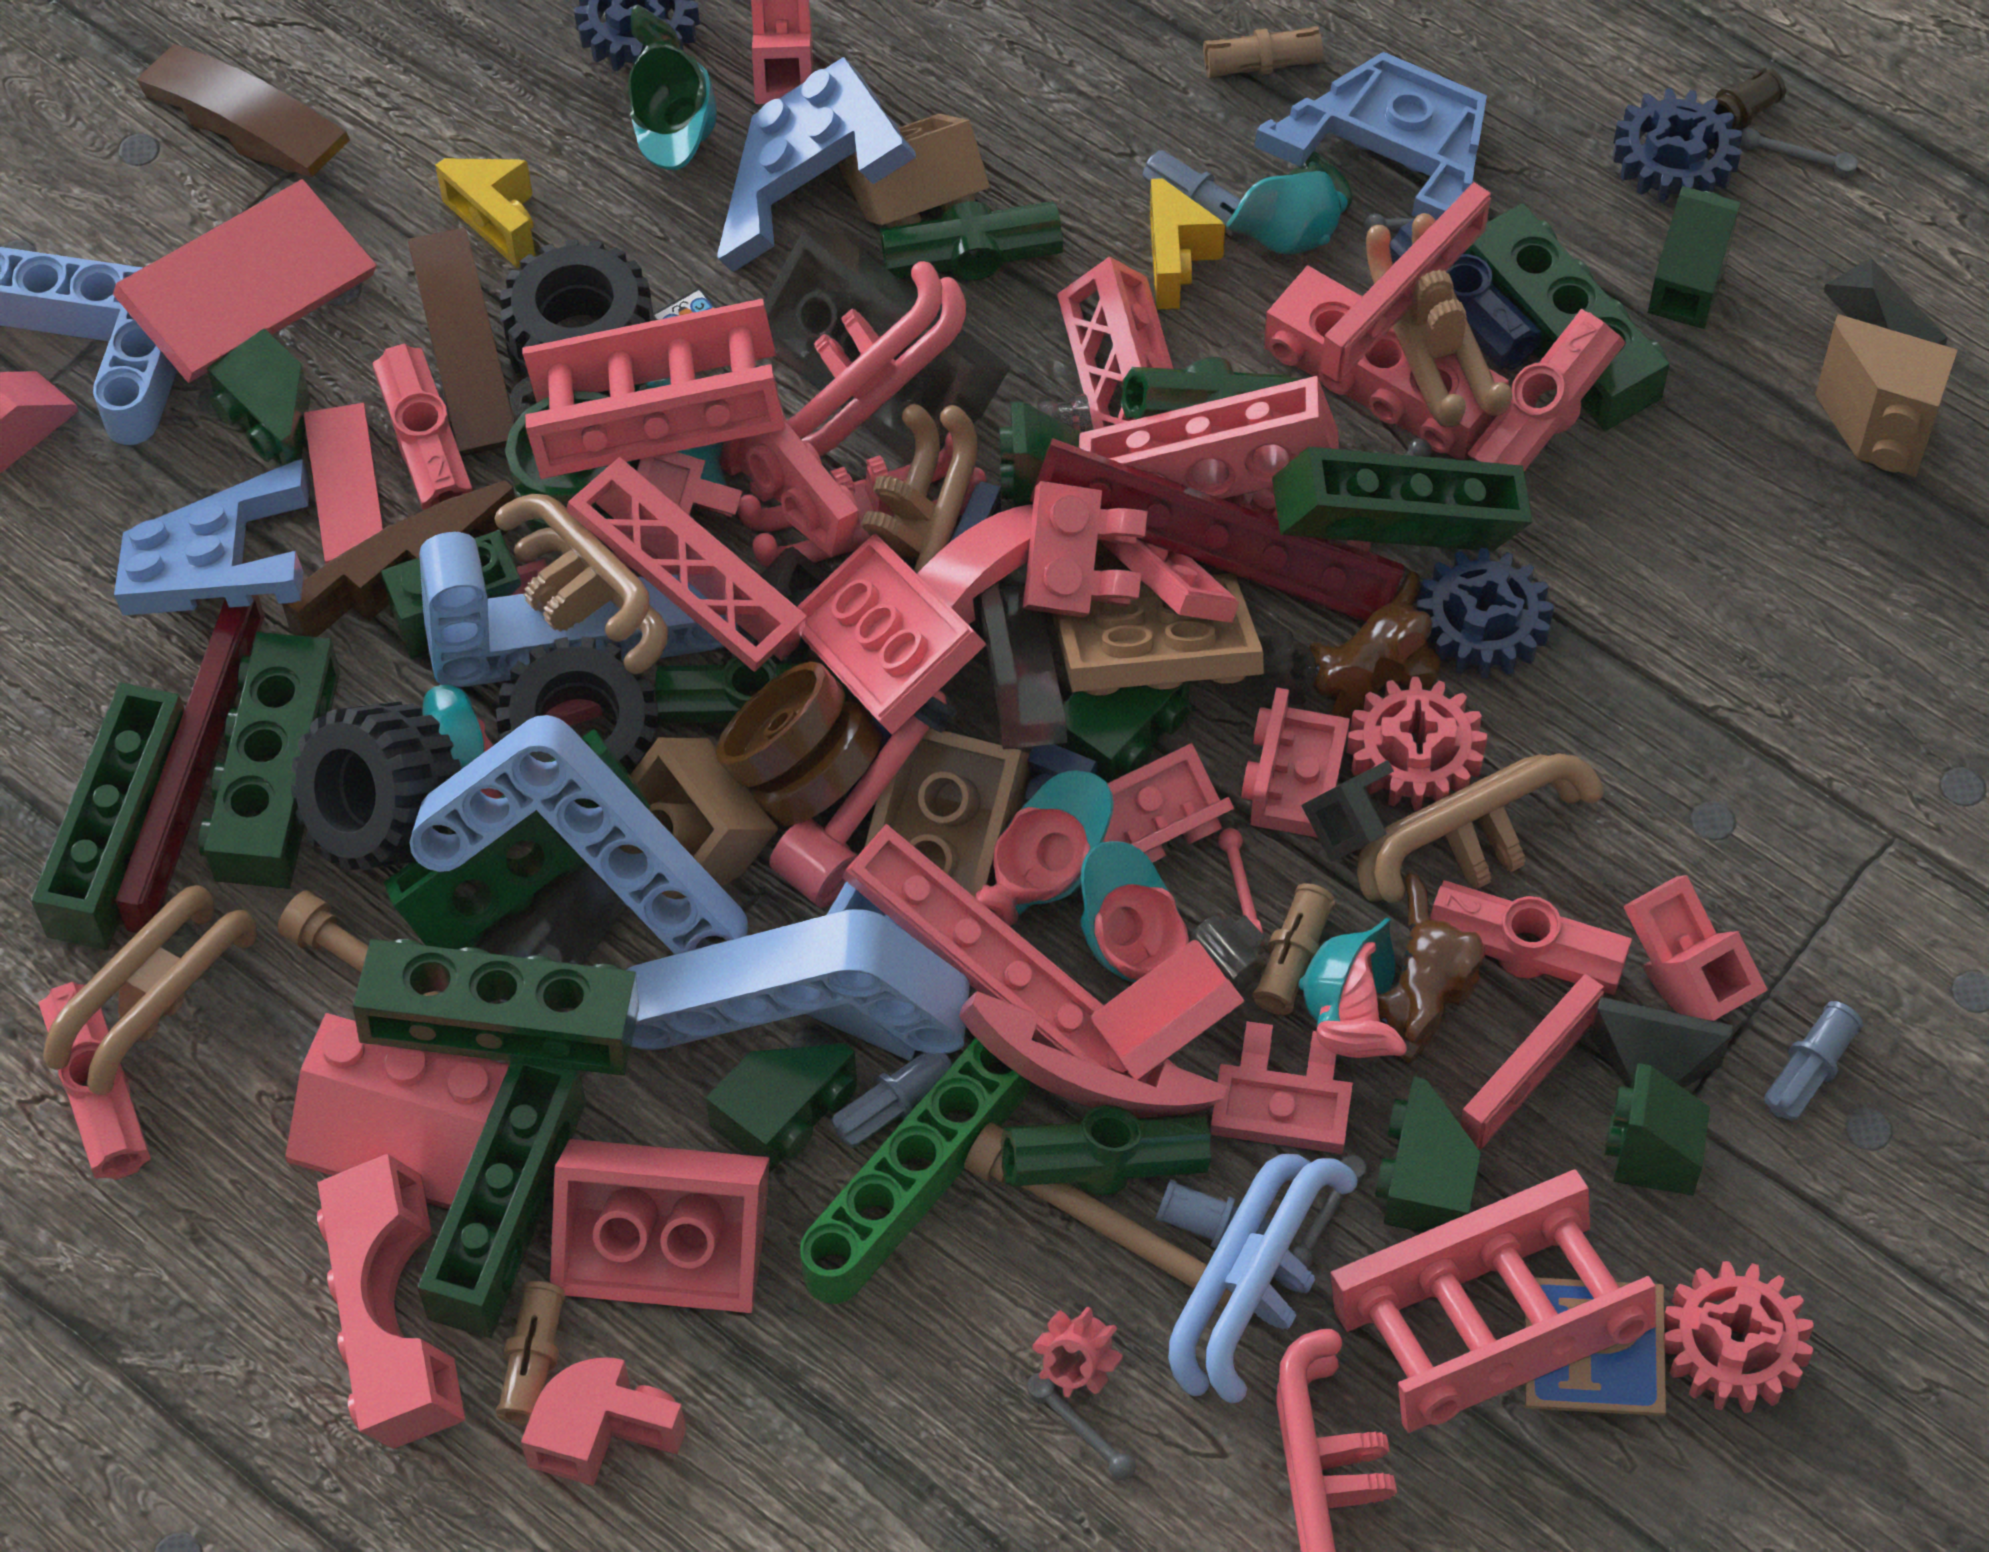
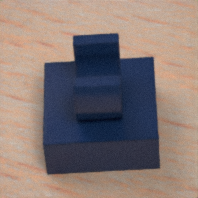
(1050, 760)

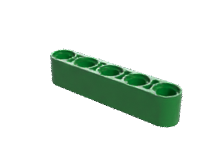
(902, 1191)

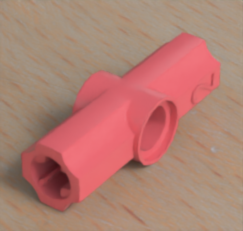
(1569, 367)
(416, 407)
(1565, 948)
(107, 1121)

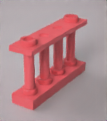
(659, 418)
(1470, 1247)

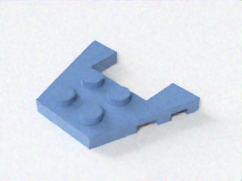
(1398, 114)
(798, 140)
(201, 549)

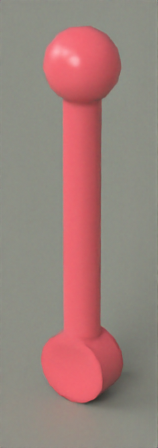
(1230, 841)

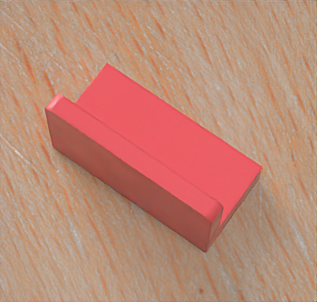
(1166, 1009)

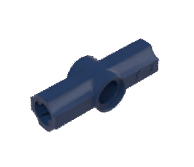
(1494, 320)

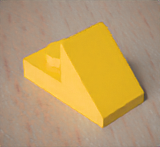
(490, 200)
(1179, 234)

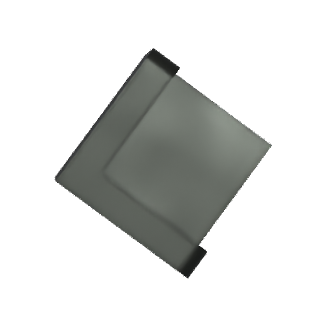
(1347, 815)

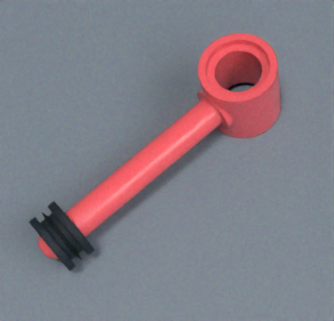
(817, 856)

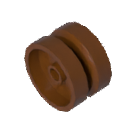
(799, 744)

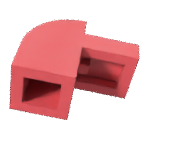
(780, 47)
(1689, 962)
(589, 1406)

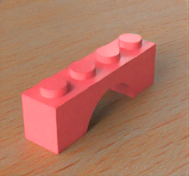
(372, 1227)

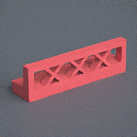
(1132, 324)
(696, 558)

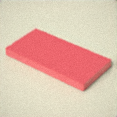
(243, 278)
(886, 633)

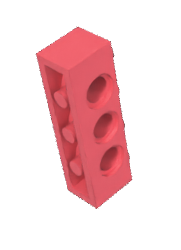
(1296, 338)
(1225, 443)

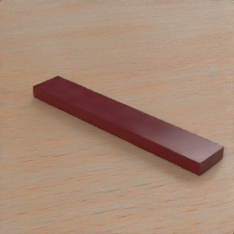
(1231, 535)
(187, 765)

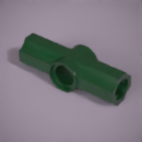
(973, 239)
(1164, 390)
(712, 691)
(1105, 1150)

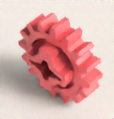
(1447, 738)
(1707, 1328)

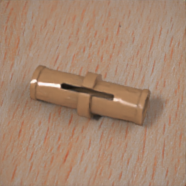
(1263, 52)
(1293, 948)
(530, 1351)

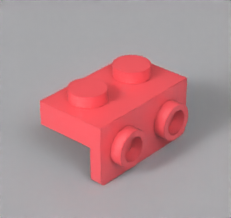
(1296, 764)
(1164, 802)

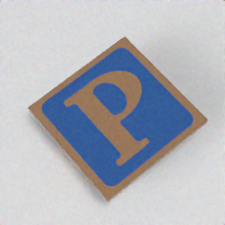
(1611, 1381)

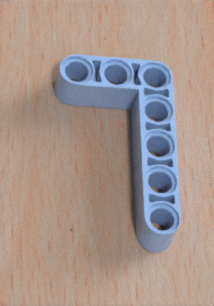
(78, 301)
(482, 638)
(590, 832)
(802, 970)

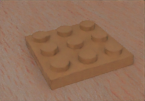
(1156, 644)

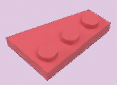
(794, 475)

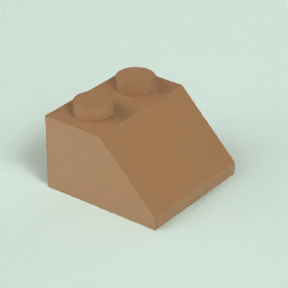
(942, 174)
(1883, 392)
(702, 807)

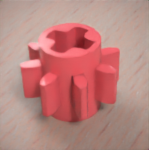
(1072, 1369)

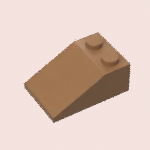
(955, 803)

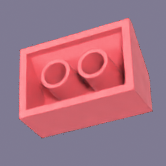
(390, 1100)
(658, 1225)

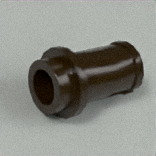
(1751, 97)

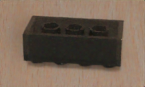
(828, 279)

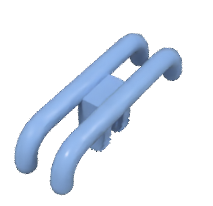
(1245, 1267)

